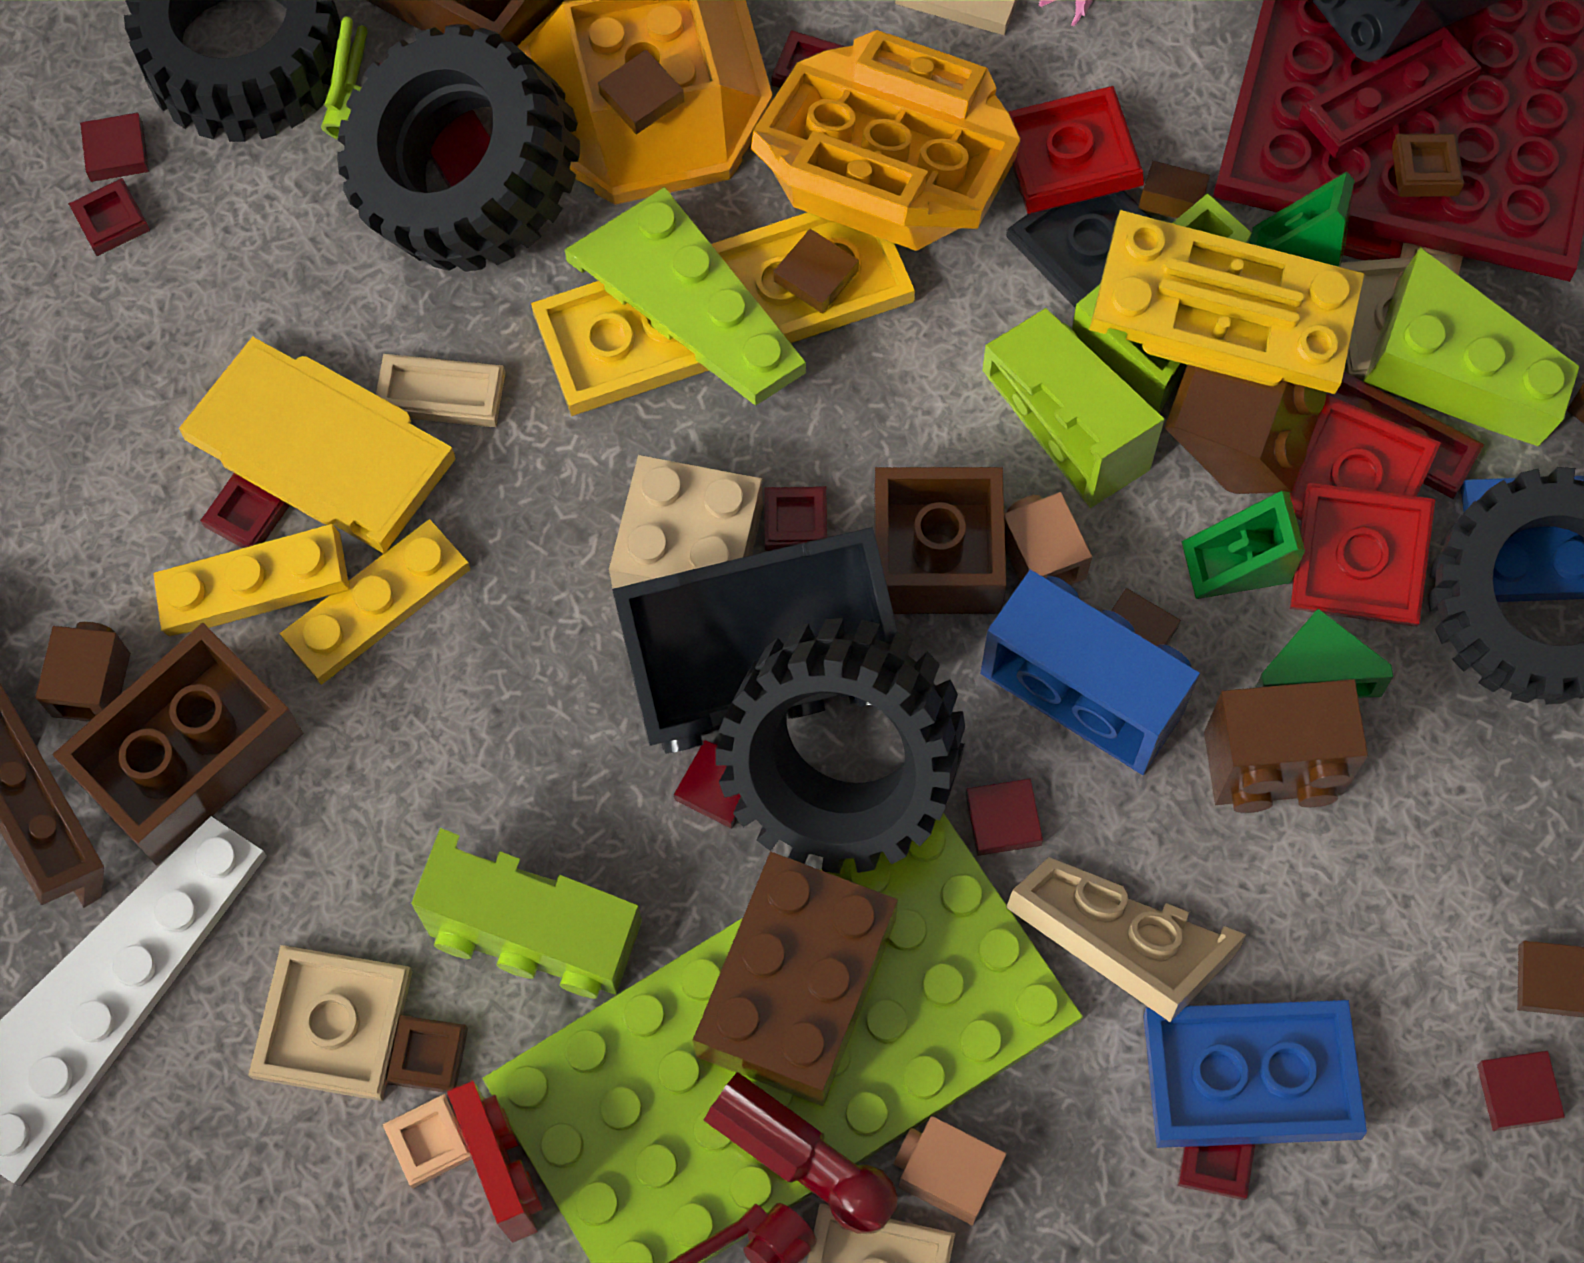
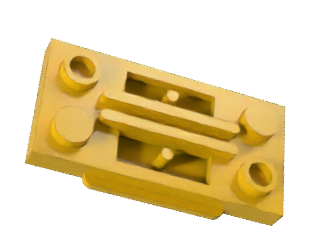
(1227, 304)
(318, 443)

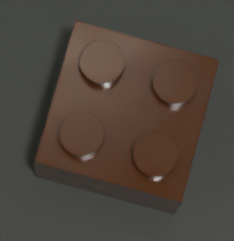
(941, 538)
(1285, 744)

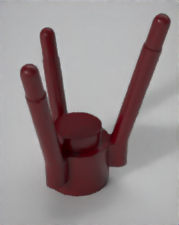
(773, 1237)

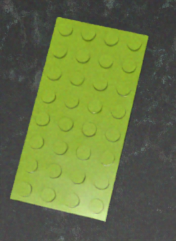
(622, 1099)

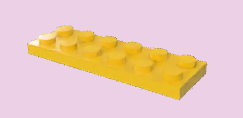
(613, 352)

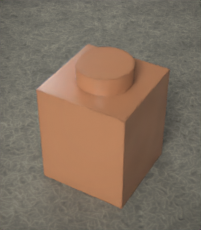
(1045, 539)
(948, 1168)

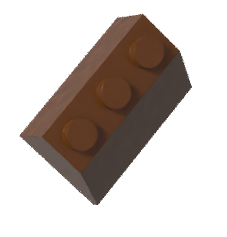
(1245, 430)

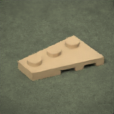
(1131, 944)

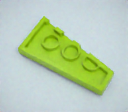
(690, 294)

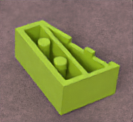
(1468, 356)
(1147, 374)
(1074, 405)
(525, 919)

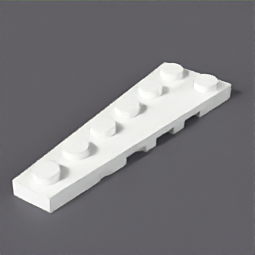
(101, 993)

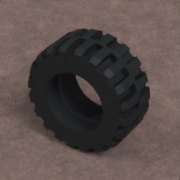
(405, 111)

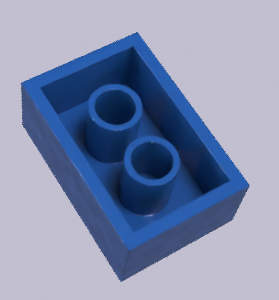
(1088, 670)

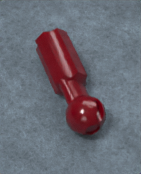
(858, 1195)

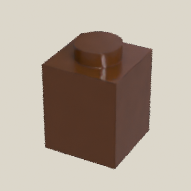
(82, 671)

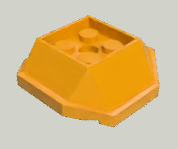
(701, 45)
(889, 139)

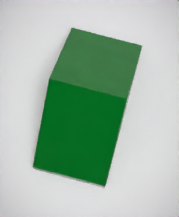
(1312, 225)
(1246, 550)
(1328, 653)

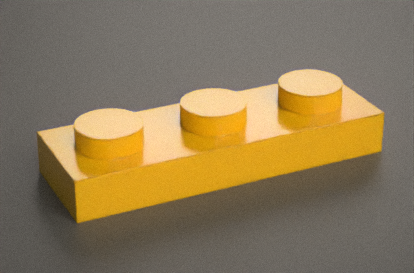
(251, 580)
(376, 603)

